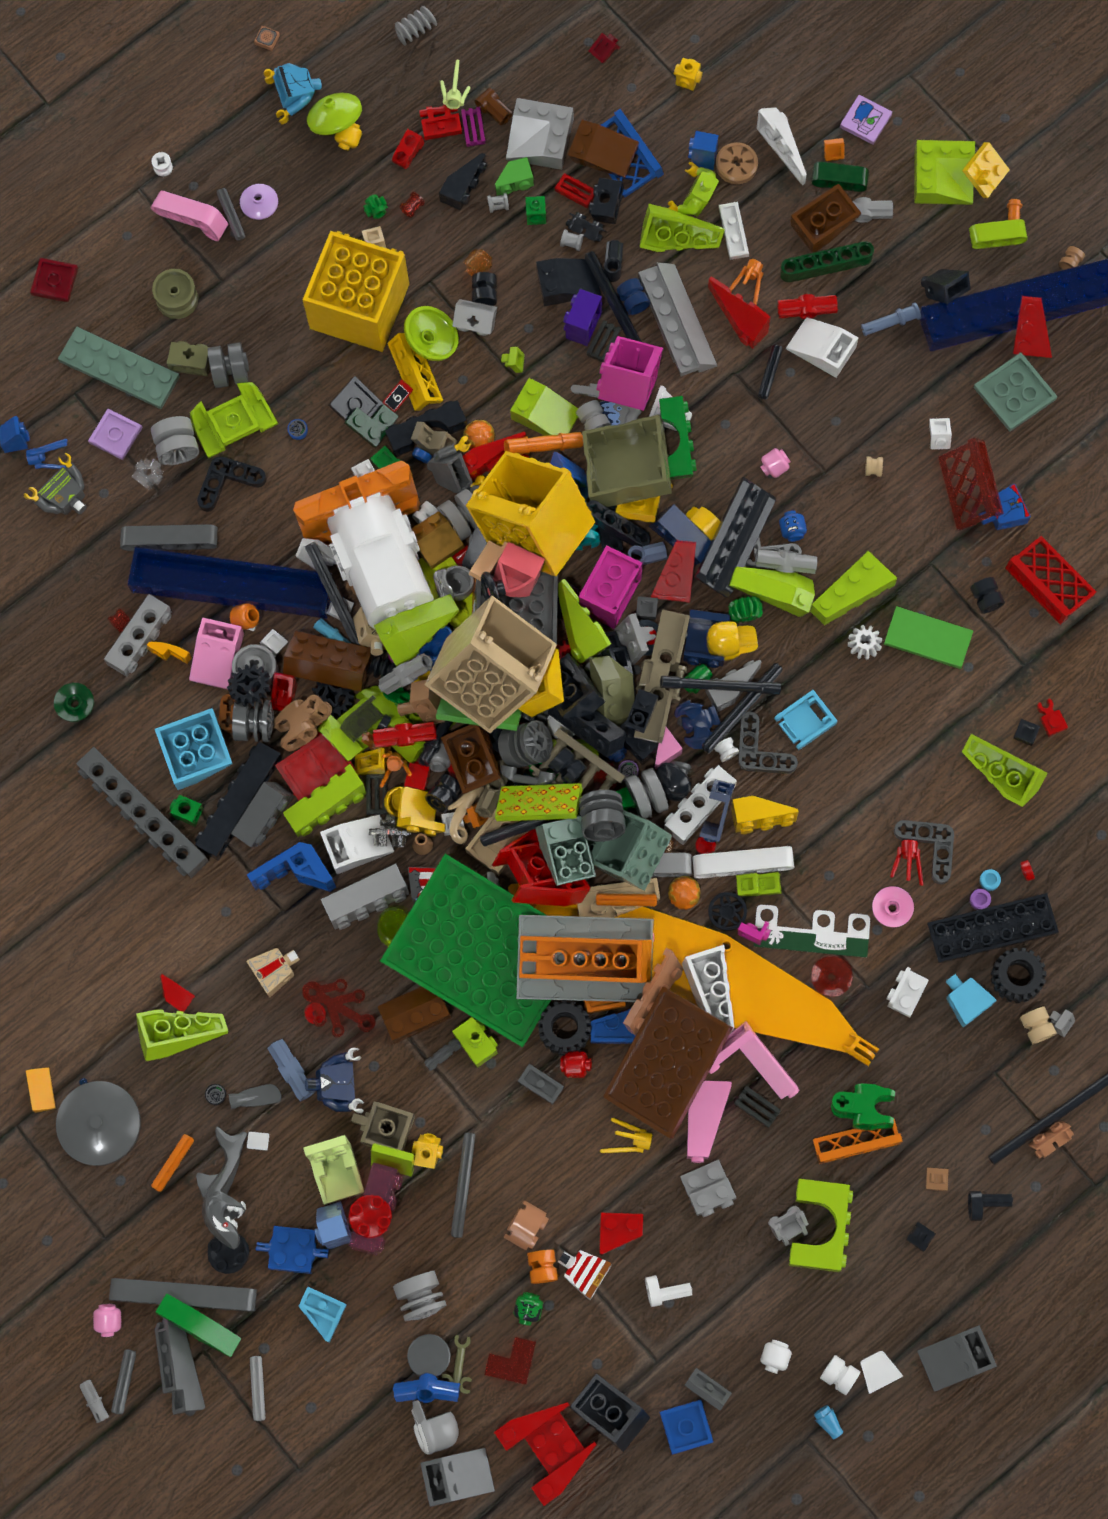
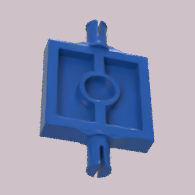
(292, 1249)

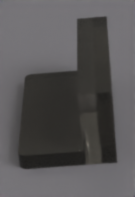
(361, 720)

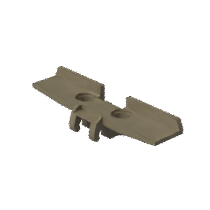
(668, 641)

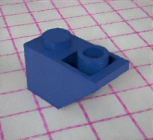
(14, 435)

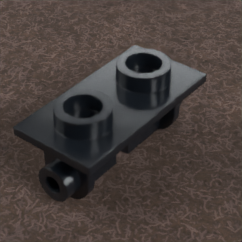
(593, 229)

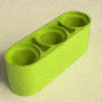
(998, 234)

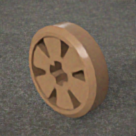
(742, 154)

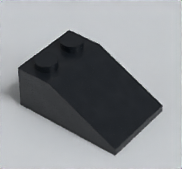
(563, 278)
(610, 1412)

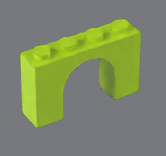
(835, 1199)

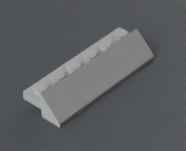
(677, 319)

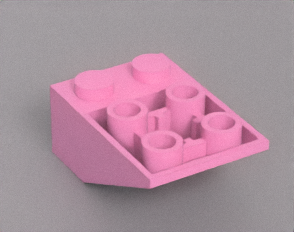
(214, 652)

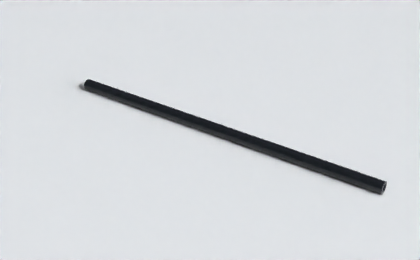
(1049, 1119)

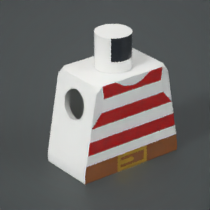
(585, 1271)

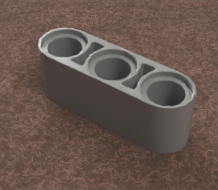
(674, 865)

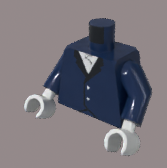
(336, 1083)

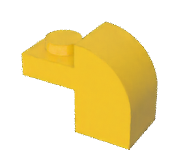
(704, 520)

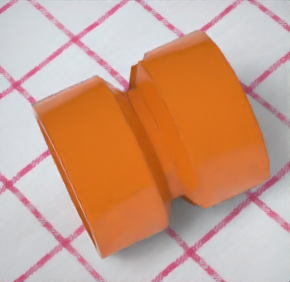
(542, 1266)

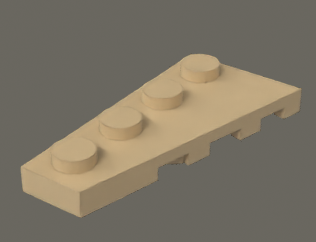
(589, 908)

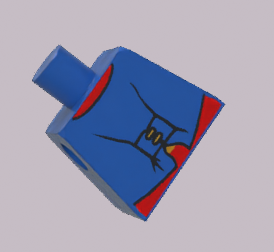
(1013, 508)

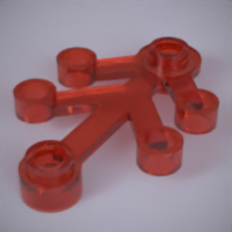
(336, 1005)

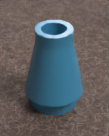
(828, 1421)

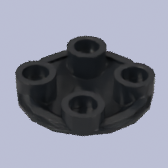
(226, 1259)

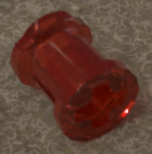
(412, 204)

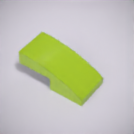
(758, 884)

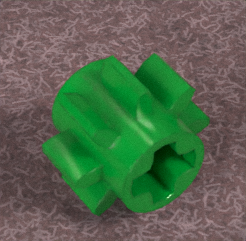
(375, 206)

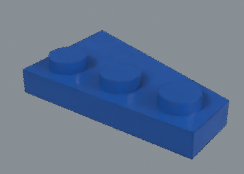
(611, 1029)

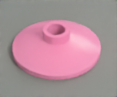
(897, 897)

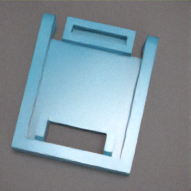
(801, 721)

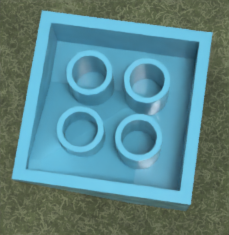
(193, 748)

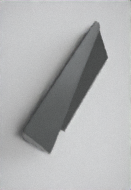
(178, 1368)

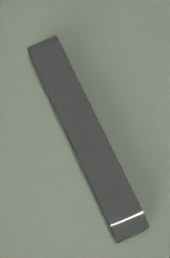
(191, 1294)

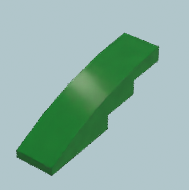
(198, 1325)

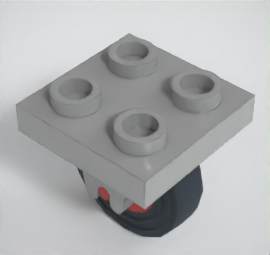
(637, 636)

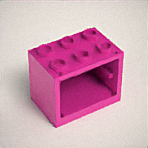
(629, 373)
(611, 586)

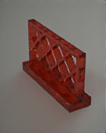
(983, 475)

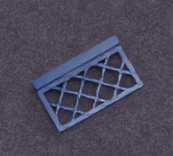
(642, 152)

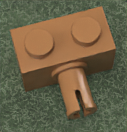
(423, 702)

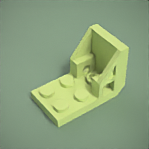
(335, 1169)

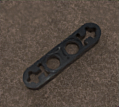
(640, 536)

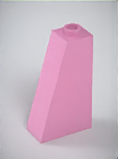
(704, 1118)

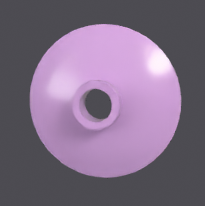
(259, 209)

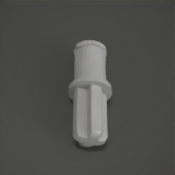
(94, 1401)

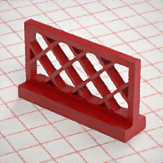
(1037, 586)

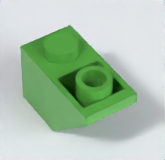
(515, 176)

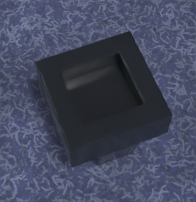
(920, 1236)

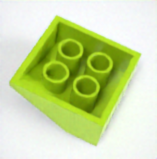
(940, 172)

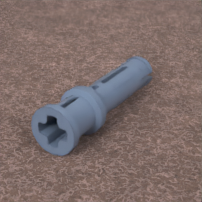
(900, 317)

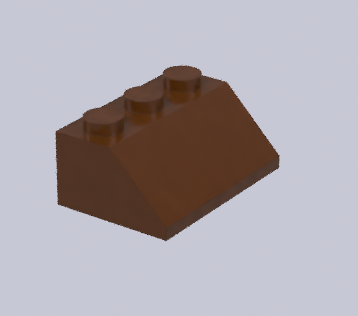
(413, 1013)

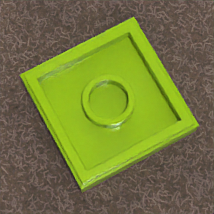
(393, 1158)

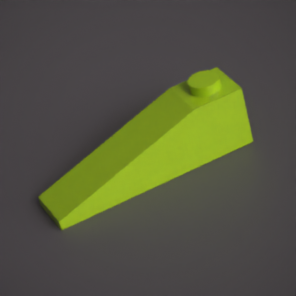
(781, 589)
(412, 629)
(584, 636)
(1009, 774)
(170, 1033)

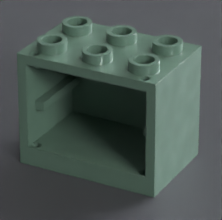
(633, 854)

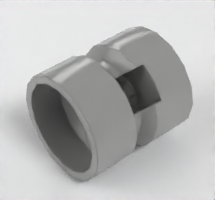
(592, 416)

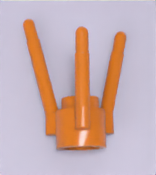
(751, 271)
(394, 763)

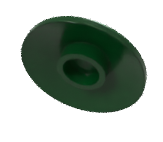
(73, 693)

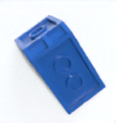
(310, 872)

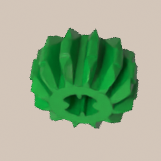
(745, 609)

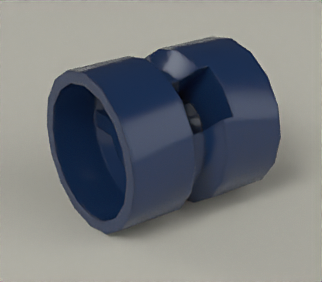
(634, 298)

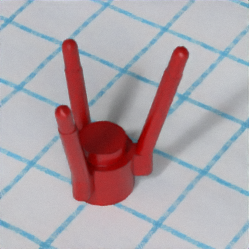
(910, 851)

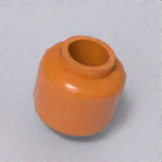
(245, 616)

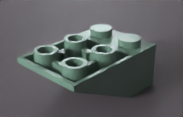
(565, 850)

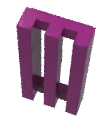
(471, 112)

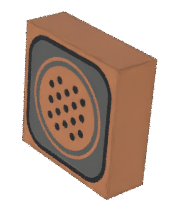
(267, 38)

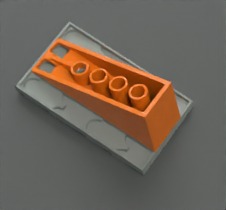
(584, 958)

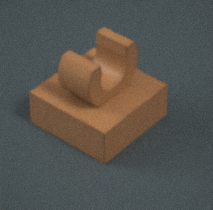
(936, 1179)

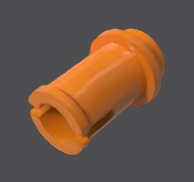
(1014, 209)

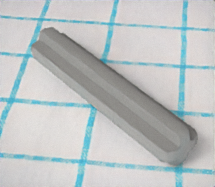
(257, 1388)

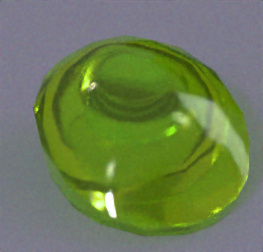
(389, 924)

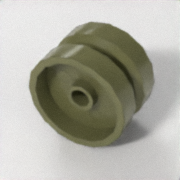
(175, 293)

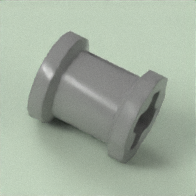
(497, 199)
(571, 240)

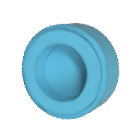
(990, 880)

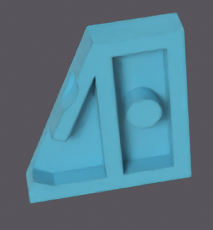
(322, 1311)

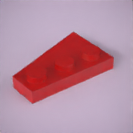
(1031, 329)
(677, 574)

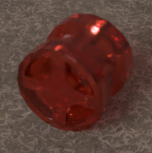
(119, 620)

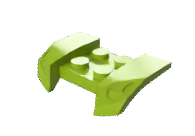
(232, 419)
(331, 727)

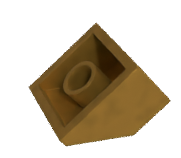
(436, 540)

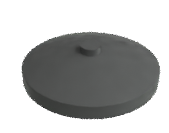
(98, 1123)

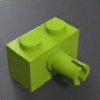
(475, 1041)

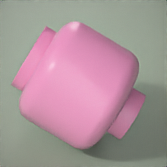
(775, 463)
(107, 1319)

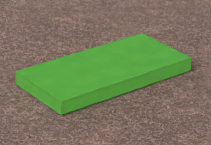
(928, 637)
(450, 713)

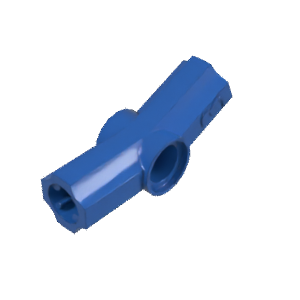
(426, 1390)

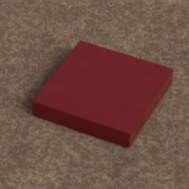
(54, 280)

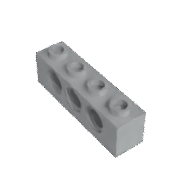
(150, 608)

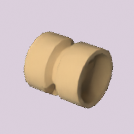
(1038, 1025)

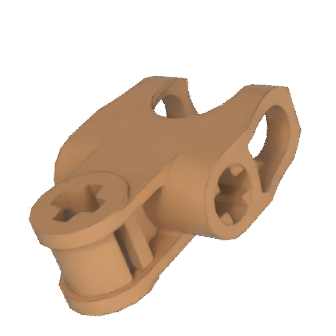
(302, 721)

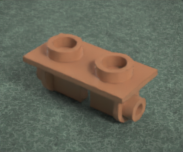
(1058, 1133)

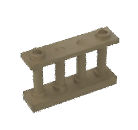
(580, 752)

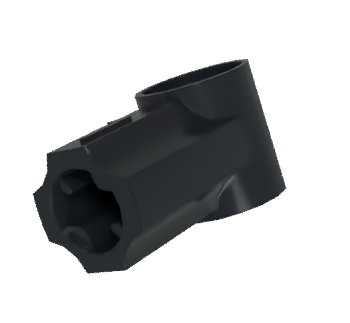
(613, 260)

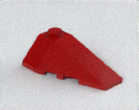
(746, 319)

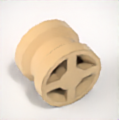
(874, 466)

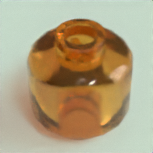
(478, 262)

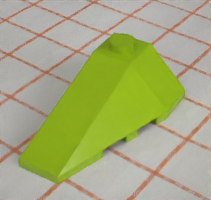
(671, 230)

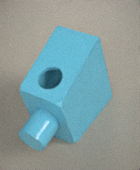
(968, 999)

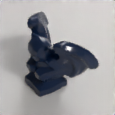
(698, 720)

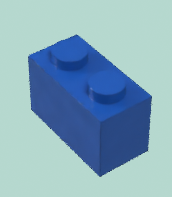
(703, 149)

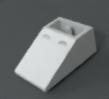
(823, 345)
(351, 844)

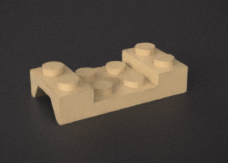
(487, 854)

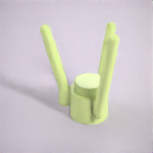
(453, 97)

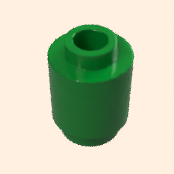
(698, 672)

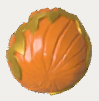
(479, 433)
(684, 892)

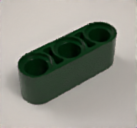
(847, 176)

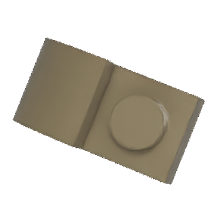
(431, 440)

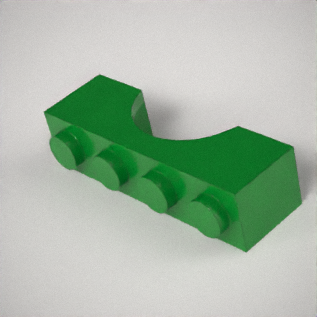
(673, 413)

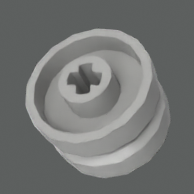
(256, 655)
(648, 793)

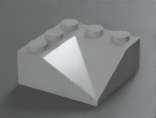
(540, 133)

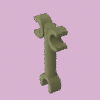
(458, 1368)

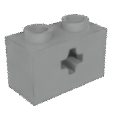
(483, 314)

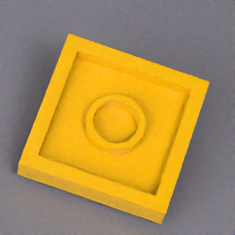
(986, 170)
(642, 510)

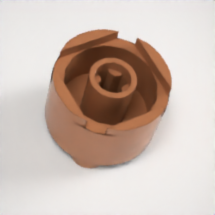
(526, 1225)

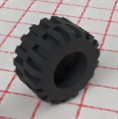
(1030, 963)
(560, 1010)

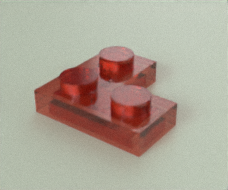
(514, 1368)

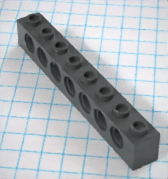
(95, 760)

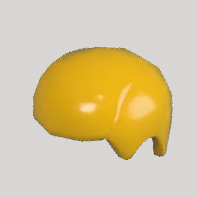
(392, 800)

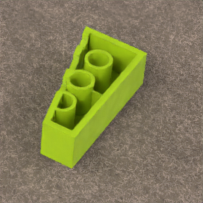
(858, 584)

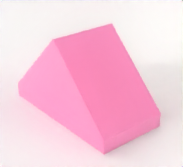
(668, 749)

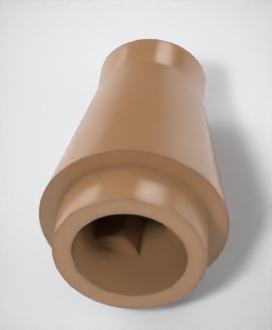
(422, 848)

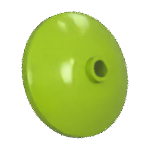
(334, 113)
(431, 333)

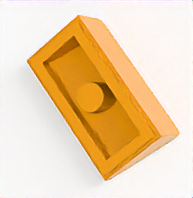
(40, 1089)

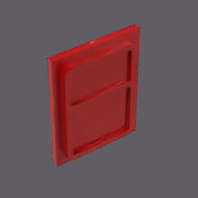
(312, 767)

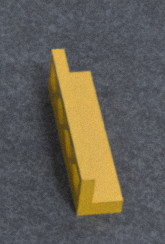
(411, 372)

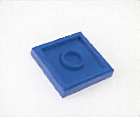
(686, 1427)

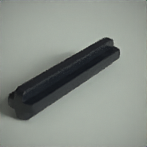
(770, 371)

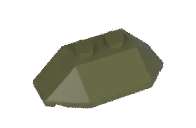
(615, 687)

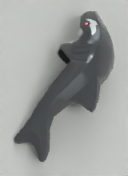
(217, 1207)

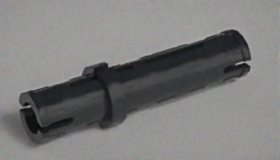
(432, 747)

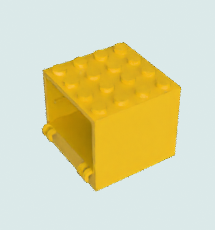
(356, 291)
(532, 508)

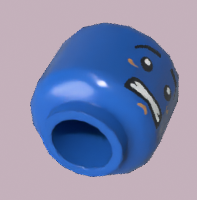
(793, 526)

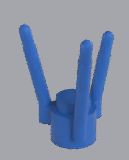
(37, 455)

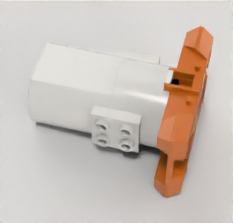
(371, 538)

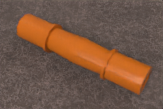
(544, 443)

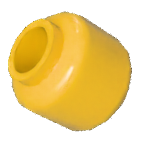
(349, 137)

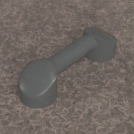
(543, 779)

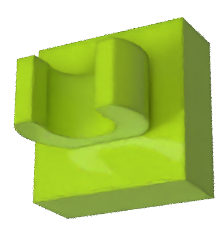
(514, 360)

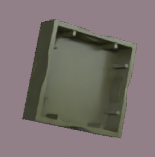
(627, 461)

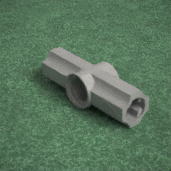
(873, 209)
(786, 561)
(405, 673)

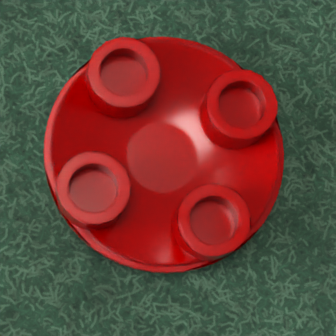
(370, 1216)

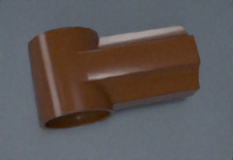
(490, 103)

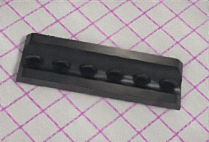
(735, 536)
(992, 928)

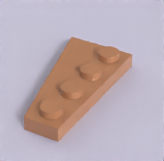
(665, 976)

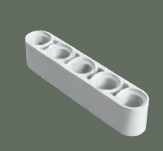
(743, 862)

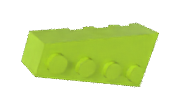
(325, 802)

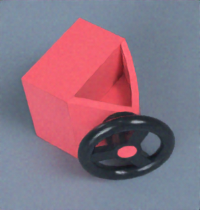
(514, 575)

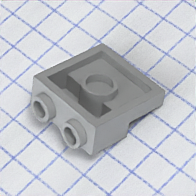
(708, 1188)

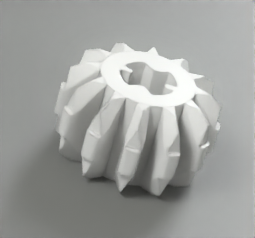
(864, 635)

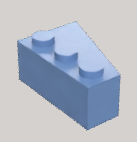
(332, 1226)

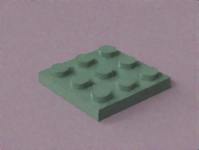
(1015, 392)

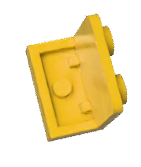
(416, 813)

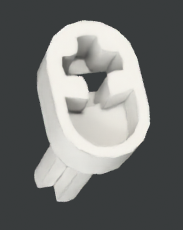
(657, 1295)

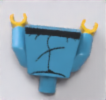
(293, 87)

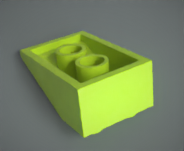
(543, 410)

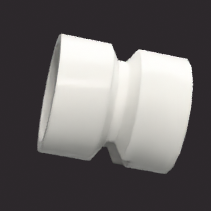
(840, 1375)

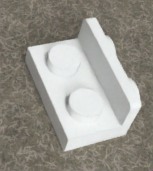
(324, 549)
(907, 992)

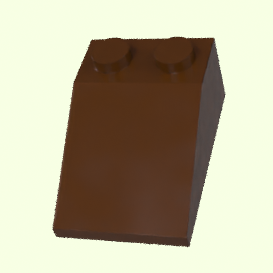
(602, 149)
(824, 218)
(472, 757)

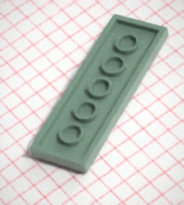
(118, 367)

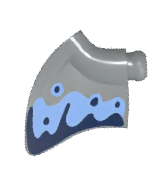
(619, 414)

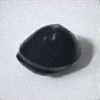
(674, 781)

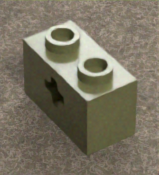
(188, 358)

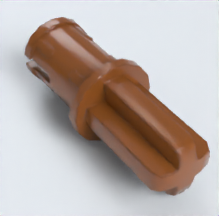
(368, 740)

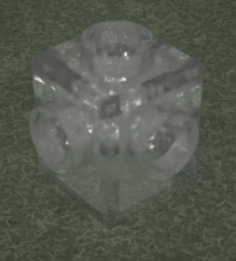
(141, 473)

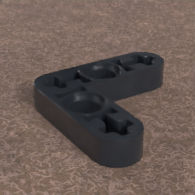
(222, 474)

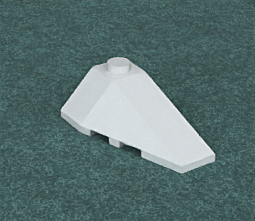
(777, 133)

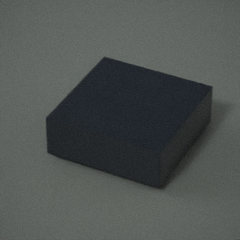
(1026, 732)

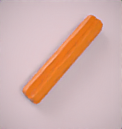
(626, 899)
(172, 1163)

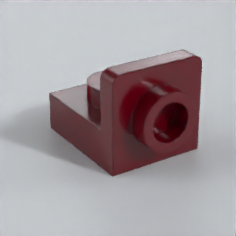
(604, 47)

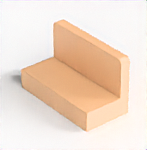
(487, 560)

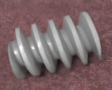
(414, 24)

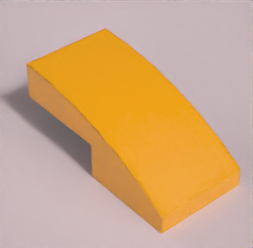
(164, 651)

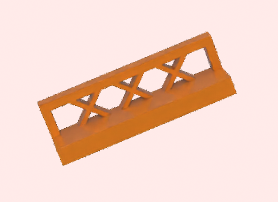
(855, 1149)

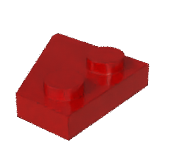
(619, 1229)

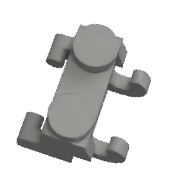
(789, 1225)

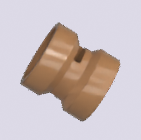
(1072, 259)

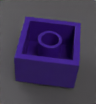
(582, 317)

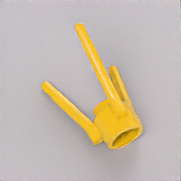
(640, 1139)

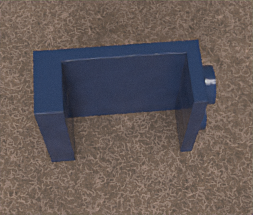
(696, 641)
(722, 792)

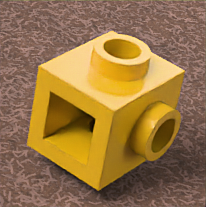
(688, 73)
(427, 1151)

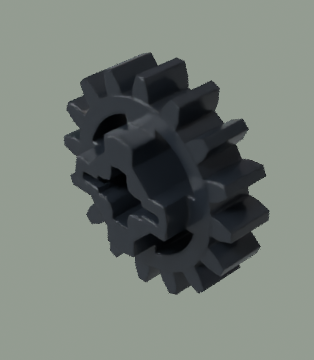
(248, 687)
(339, 694)

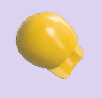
(731, 640)

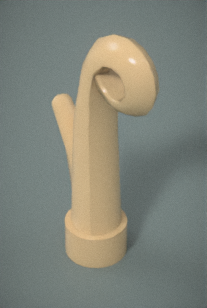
(461, 805)

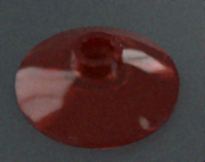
(837, 967)

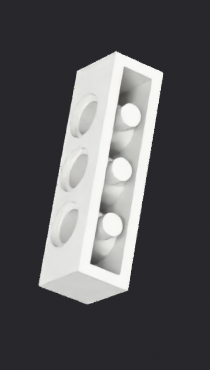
(683, 831)

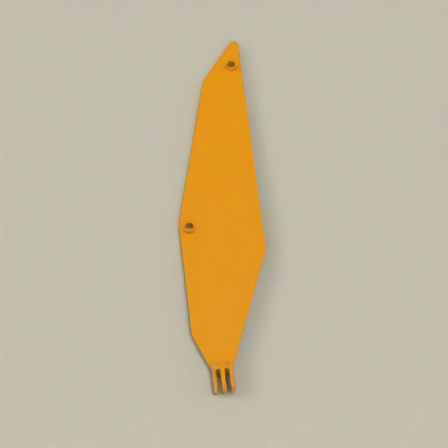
(759, 990)

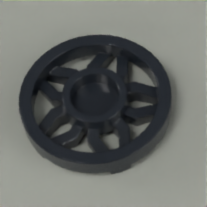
(727, 911)

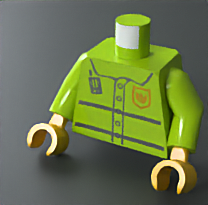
(699, 193)

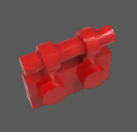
(440, 126)

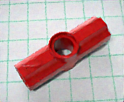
(807, 306)
(404, 734)

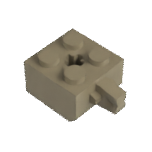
(380, 1116)

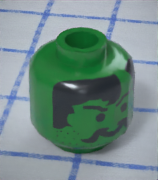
(528, 1308)

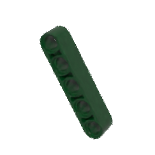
(833, 255)

